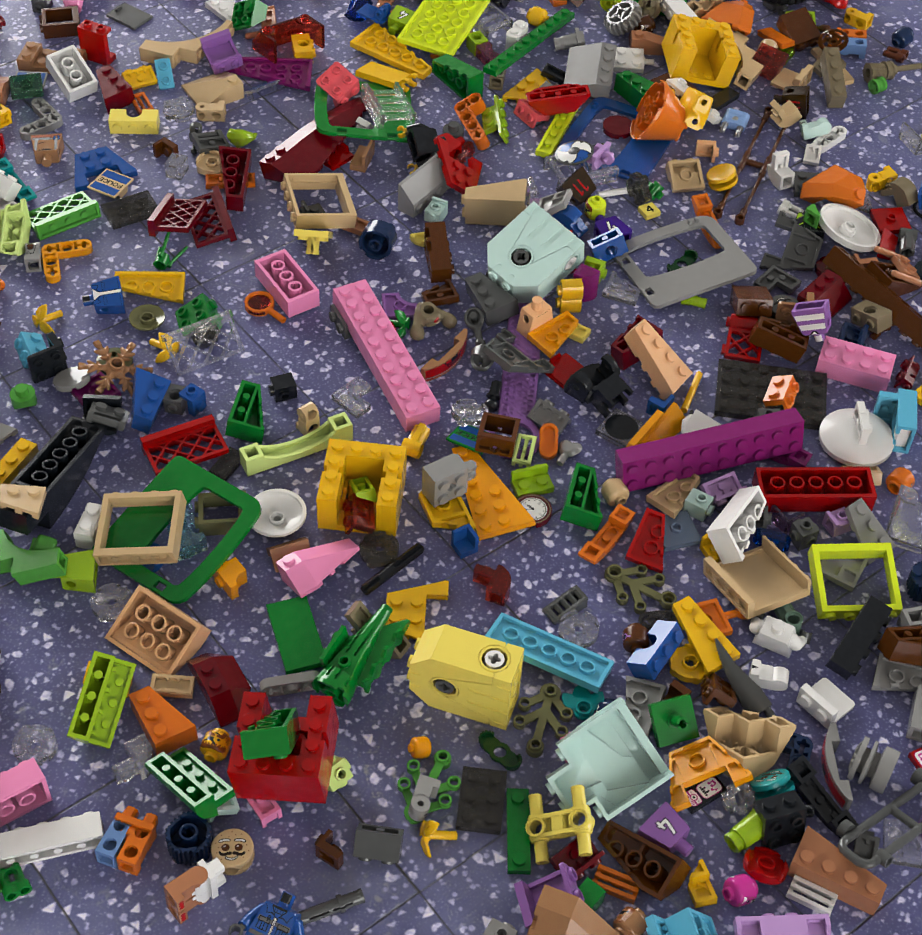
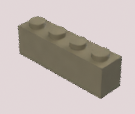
(833, 77)

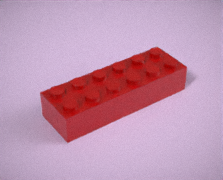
(815, 487)

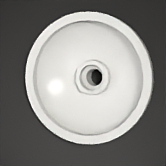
(281, 513)

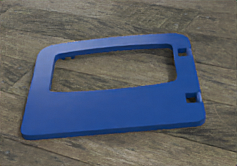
(637, 155)

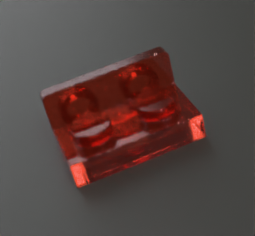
(358, 514)

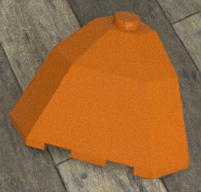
(736, 13)
(835, 186)

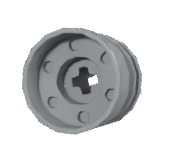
(873, 764)

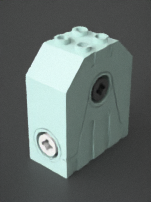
(533, 254)

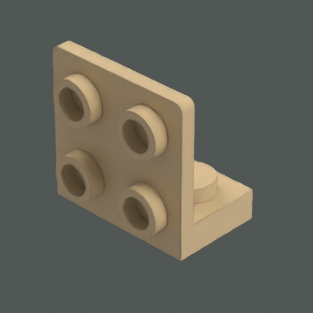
(790, 78)

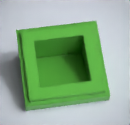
(812, 216)

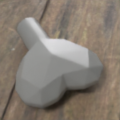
(567, 449)

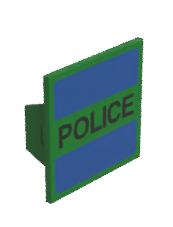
(465, 437)

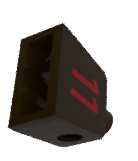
(798, 96)
(580, 185)

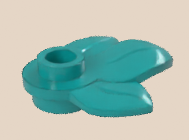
(582, 700)

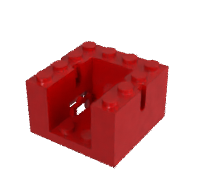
(301, 775)

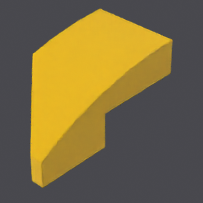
(700, 887)

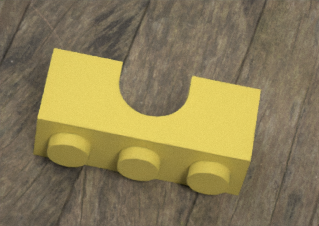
(145, 123)

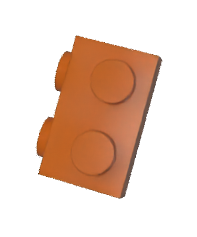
(781, 391)

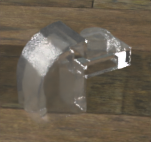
(138, 752)

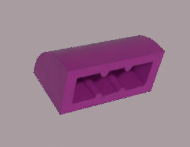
(590, 280)

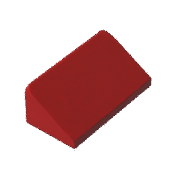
(887, 241)

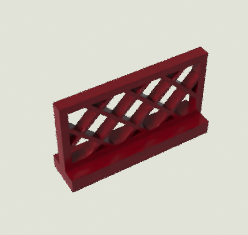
(174, 214)
(223, 217)

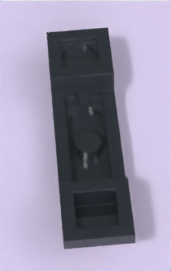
(813, 793)

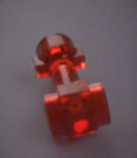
(468, 151)

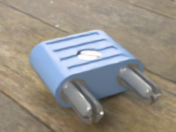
(734, 120)

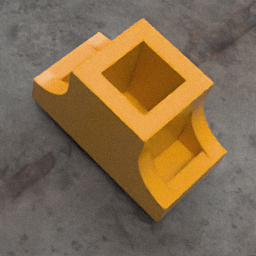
(231, 577)

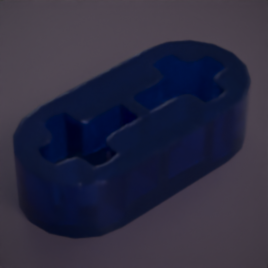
(781, 540)

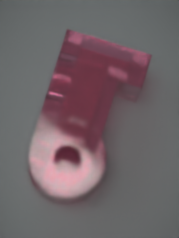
(487, 53)

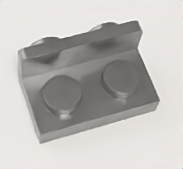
(544, 412)

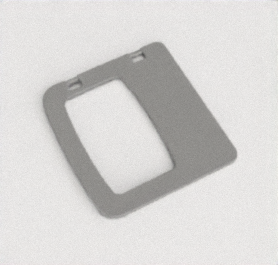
(693, 279)

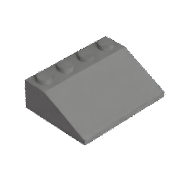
(592, 67)

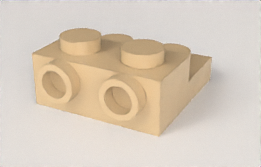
(685, 175)

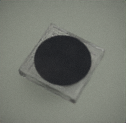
(619, 428)

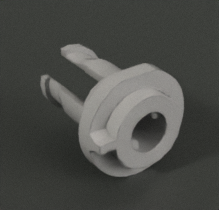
(572, 40)

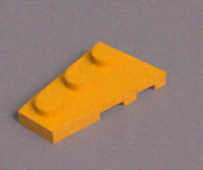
(553, 333)

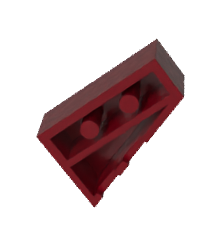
(115, 89)
(621, 351)

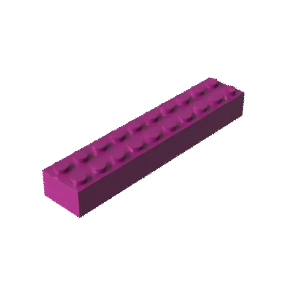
(710, 449)

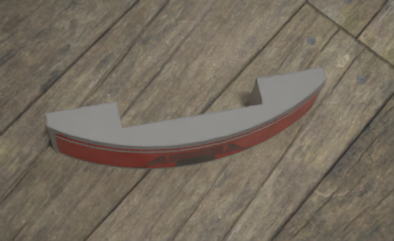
(838, 788)

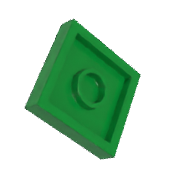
(673, 720)

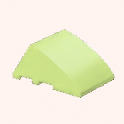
(14, 228)

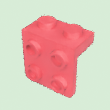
(339, 83)

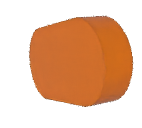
(548, 441)

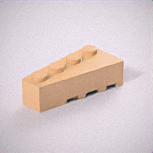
(657, 358)

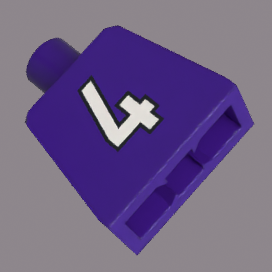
(604, 225)

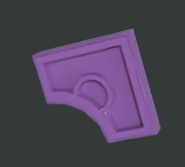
(393, 302)

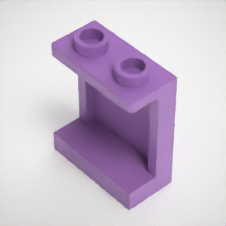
(221, 52)
(529, 894)

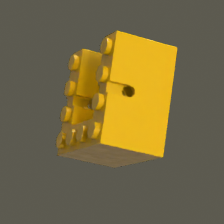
(700, 51)
(350, 460)

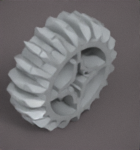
(623, 17)

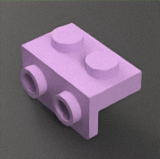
(722, 488)

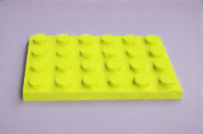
(441, 25)

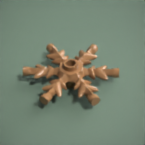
(114, 367)

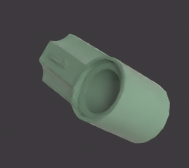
(789, 615)

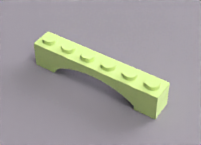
(259, 458)

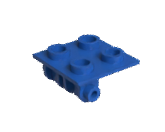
(379, 15)

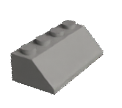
(420, 186)

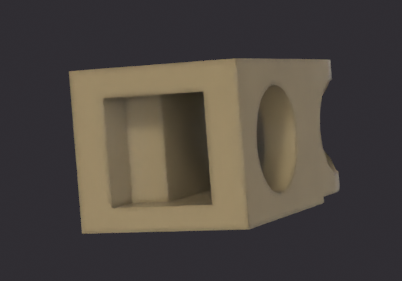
(497, 82)

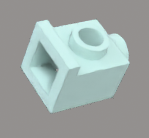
(436, 210)

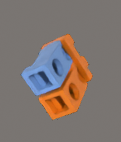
(857, 42)
(127, 841)

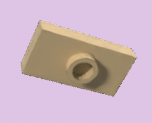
(173, 685)

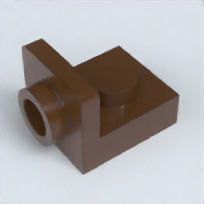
(165, 147)
(327, 851)

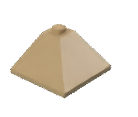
(214, 88)

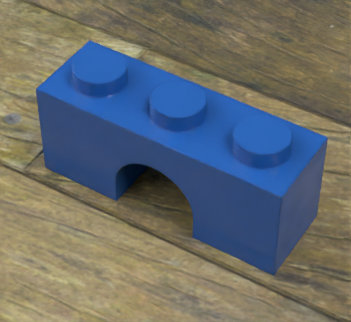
(650, 661)

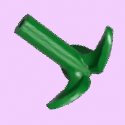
(402, 322)

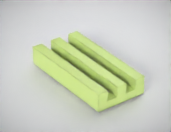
(521, 461)

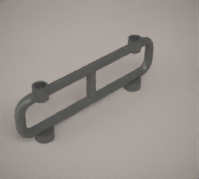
(849, 832)

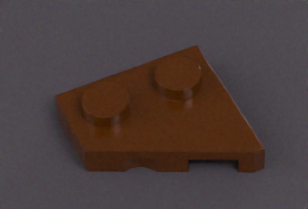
(441, 295)

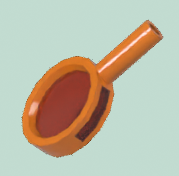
(261, 304)

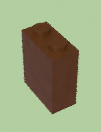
(800, 28)
(751, 301)

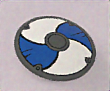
(574, 152)

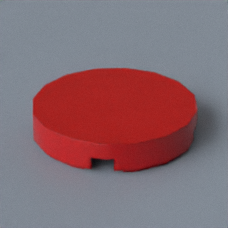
(765, 865)

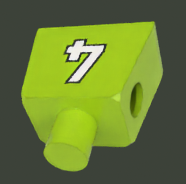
(398, 19)

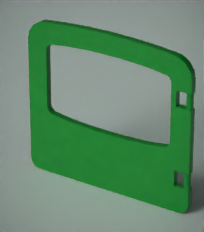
(390, 127)
(143, 524)

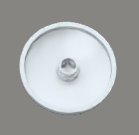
(849, 227)

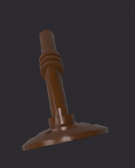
(832, 37)

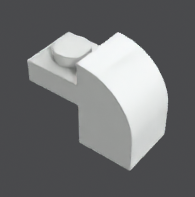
(779, 172)

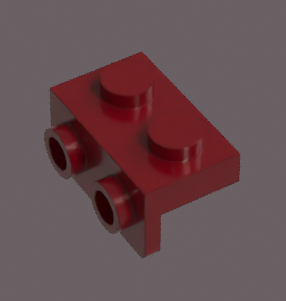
(570, 855)

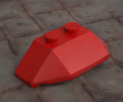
(558, 98)

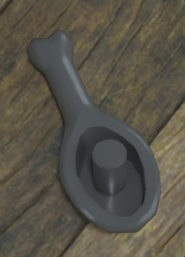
(474, 320)

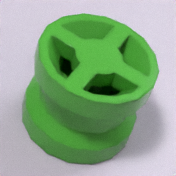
(877, 85)

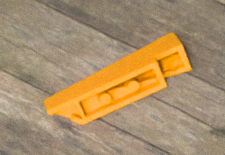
(660, 426)

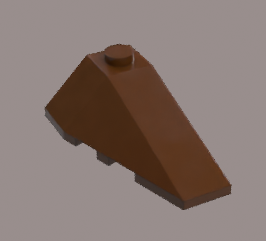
(647, 864)

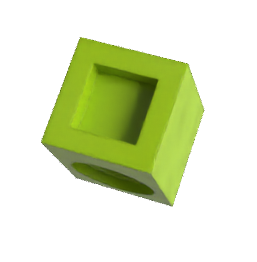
(474, 39)

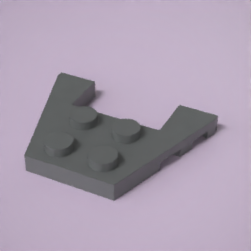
(800, 250)
(512, 359)

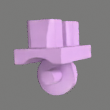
(601, 155)

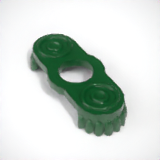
(689, 257)
(490, 743)

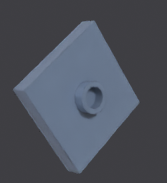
(680, 532)

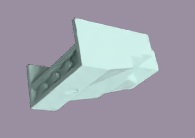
(610, 760)

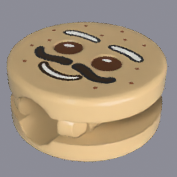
(234, 850)

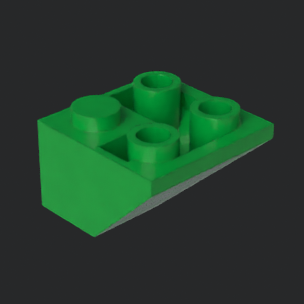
(248, 14)

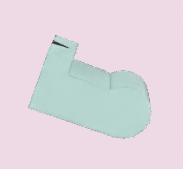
(815, 128)

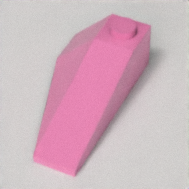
(308, 567)

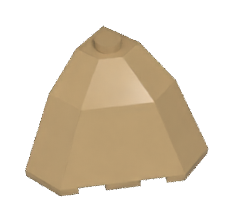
(749, 738)

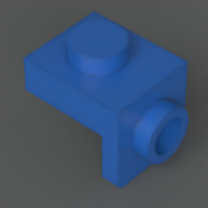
(195, 398)

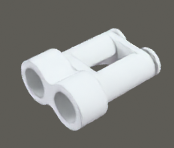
(787, 208)

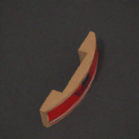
(435, 369)

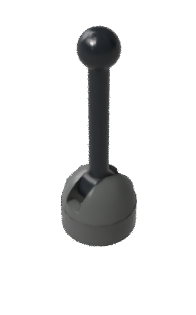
(193, 125)

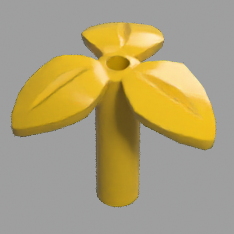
(41, 318)
(163, 355)
(429, 831)

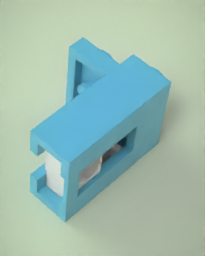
(901, 413)

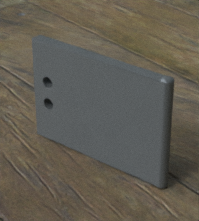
(129, 16)

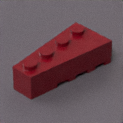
(235, 173)

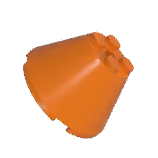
(659, 115)

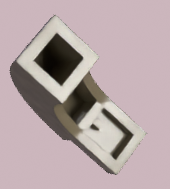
(359, 615)

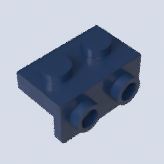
(854, 334)

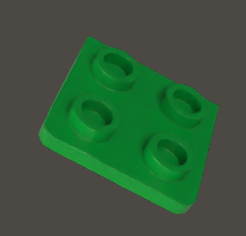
(196, 310)

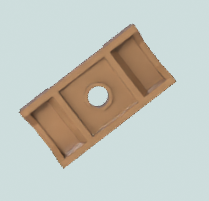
(34, 57)

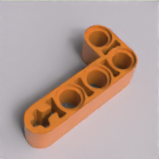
(467, 111)

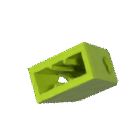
(81, 572)

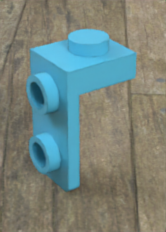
(164, 73)

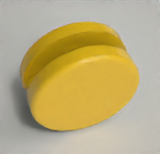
(722, 177)

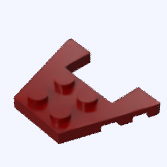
(455, 173)

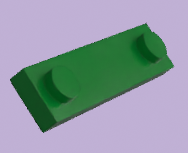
(517, 838)

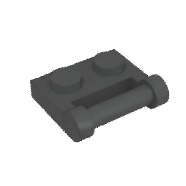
(208, 141)
(108, 415)

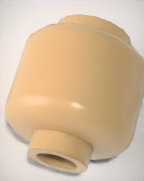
(615, 491)

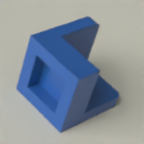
(657, 403)
(464, 541)

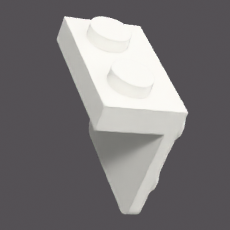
(824, 701)

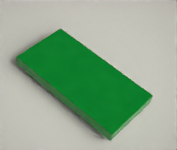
(295, 634)

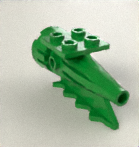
(358, 658)

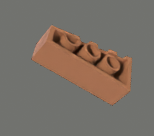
(825, 866)

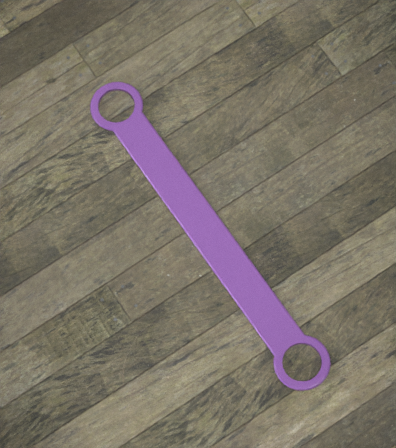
(520, 389)

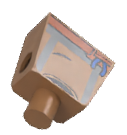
(47, 148)

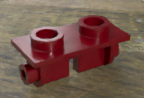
(907, 374)

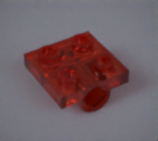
(771, 59)

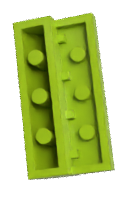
(101, 700)

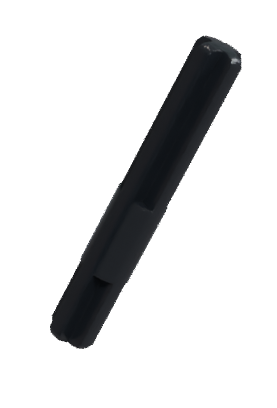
(392, 568)

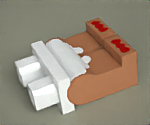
(194, 888)

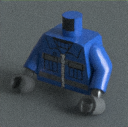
(271, 919)

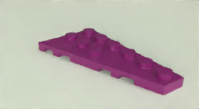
(290, 71)

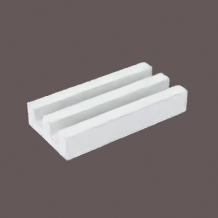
(812, 892)

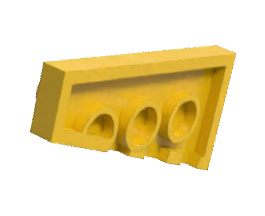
(154, 284)

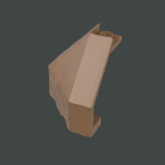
(566, 915)

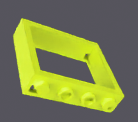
(851, 551)

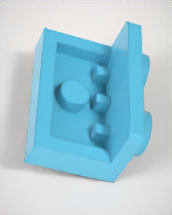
(28, 344)

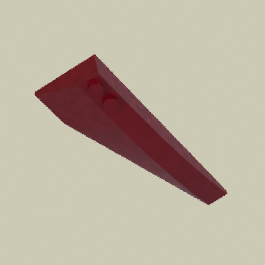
(307, 147)

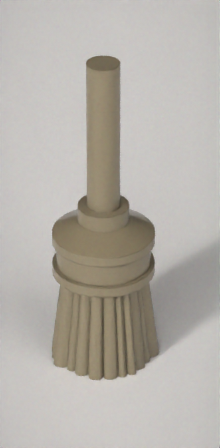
(886, 70)

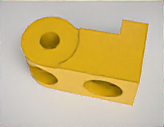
(858, 19)
(877, 181)

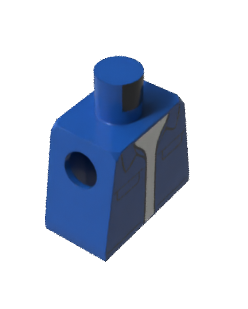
(106, 297)

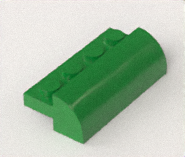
(191, 781)

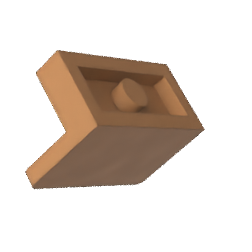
(363, 157)
(279, 551)

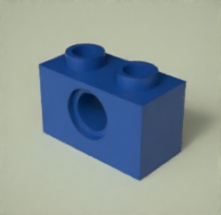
(612, 238)

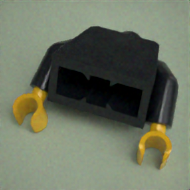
(420, 143)

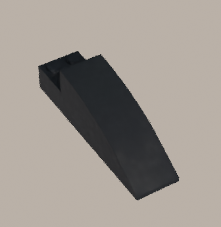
(60, 469)

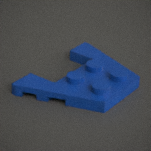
(95, 162)

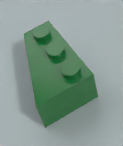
(246, 414)
(582, 500)

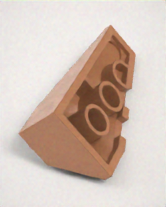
(646, 40)

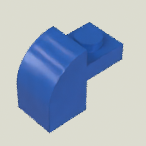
(571, 220)

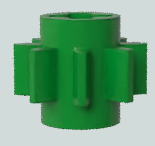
(656, 190)

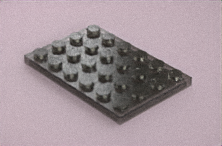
(744, 386)

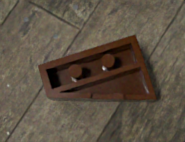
(437, 252)
(902, 644)

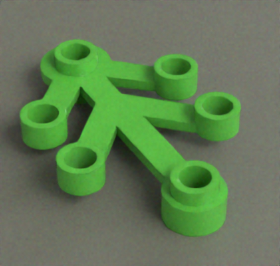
(439, 765)

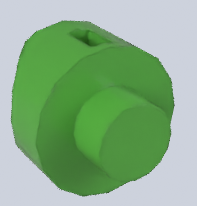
(23, 396)

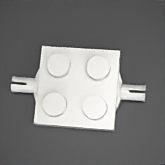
(631, 59)

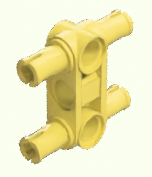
(560, 824)

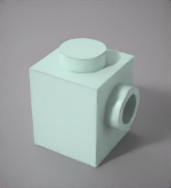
(699, 504)

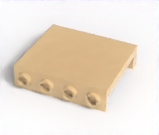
(760, 581)

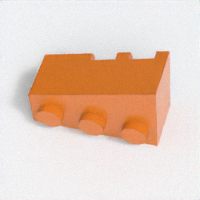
(161, 722)

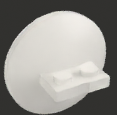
(856, 437)

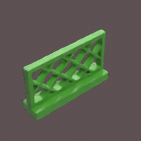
(69, 217)

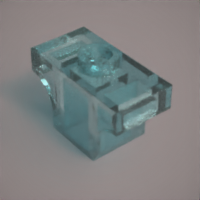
(191, 544)

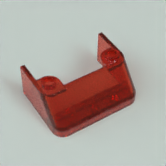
(277, 34)

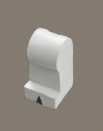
(768, 676)

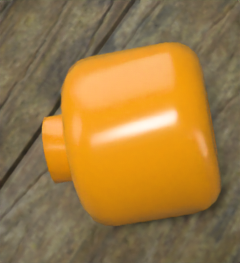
(420, 747)

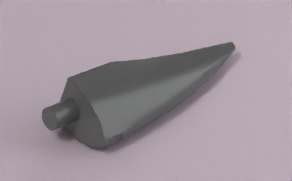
(746, 690)

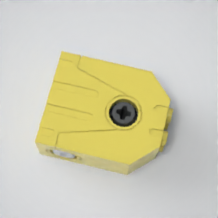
(466, 674)

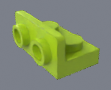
(531, 480)

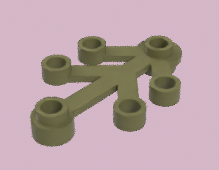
(617, 576)
(543, 715)

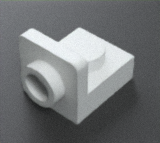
(812, 154)

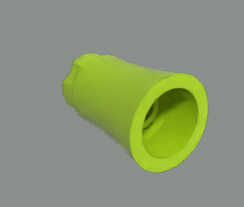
(745, 832)

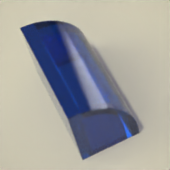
(355, 5)

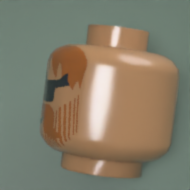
(630, 921)

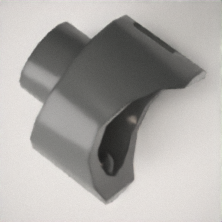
(454, 129)
(479, 356)

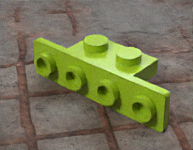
(494, 119)

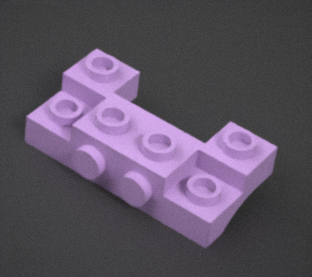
(783, 924)

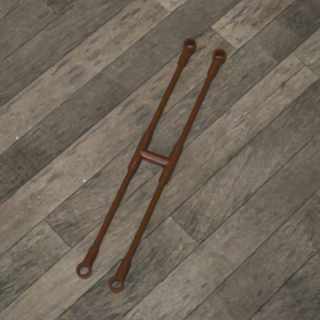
(740, 218)

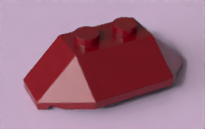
(221, 684)

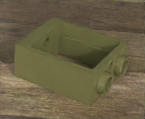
(212, 526)

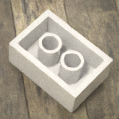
(71, 73)

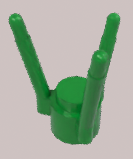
(162, 259)

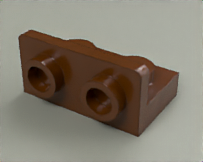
(719, 688)

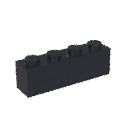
(859, 638)

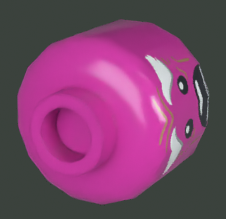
(740, 890)

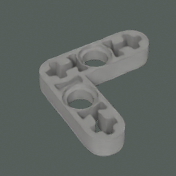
(46, 120)

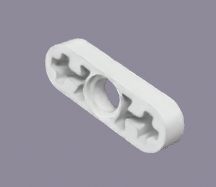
(835, 139)

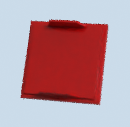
(340, 157)
(564, 368)

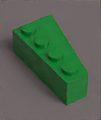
(458, 75)

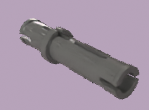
(332, 906)

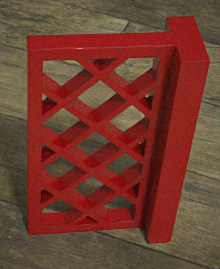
(179, 436)

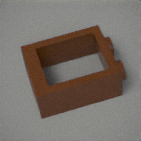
(60, 29)
(504, 444)

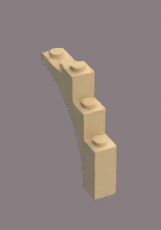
(181, 50)
(747, 69)

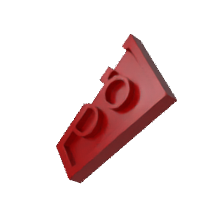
(648, 542)

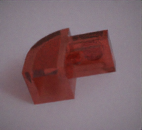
(497, 583)

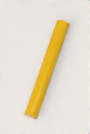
(691, 392)

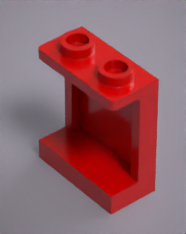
(95, 42)

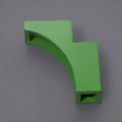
(30, 565)

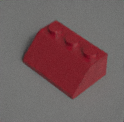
(830, 287)

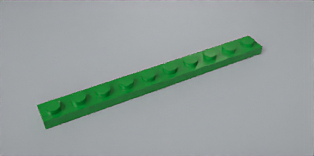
(528, 42)

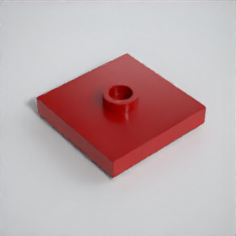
(890, 219)

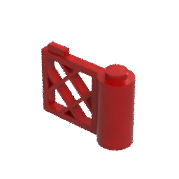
(740, 326)

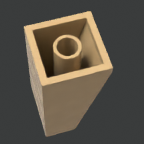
(494, 202)

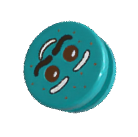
(772, 783)

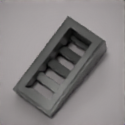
(574, 596)

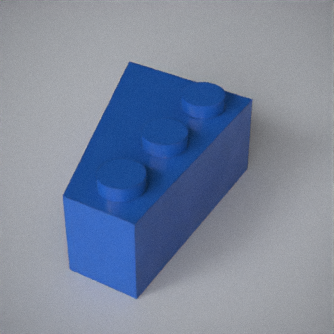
(147, 399)

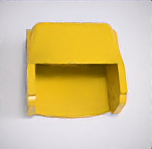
(696, 106)

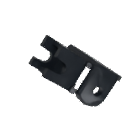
(599, 385)

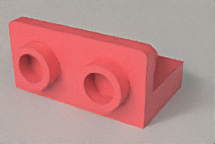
(529, 114)

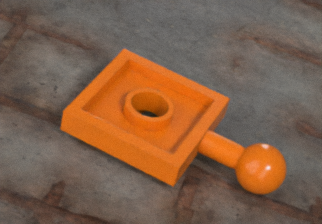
(718, 616)

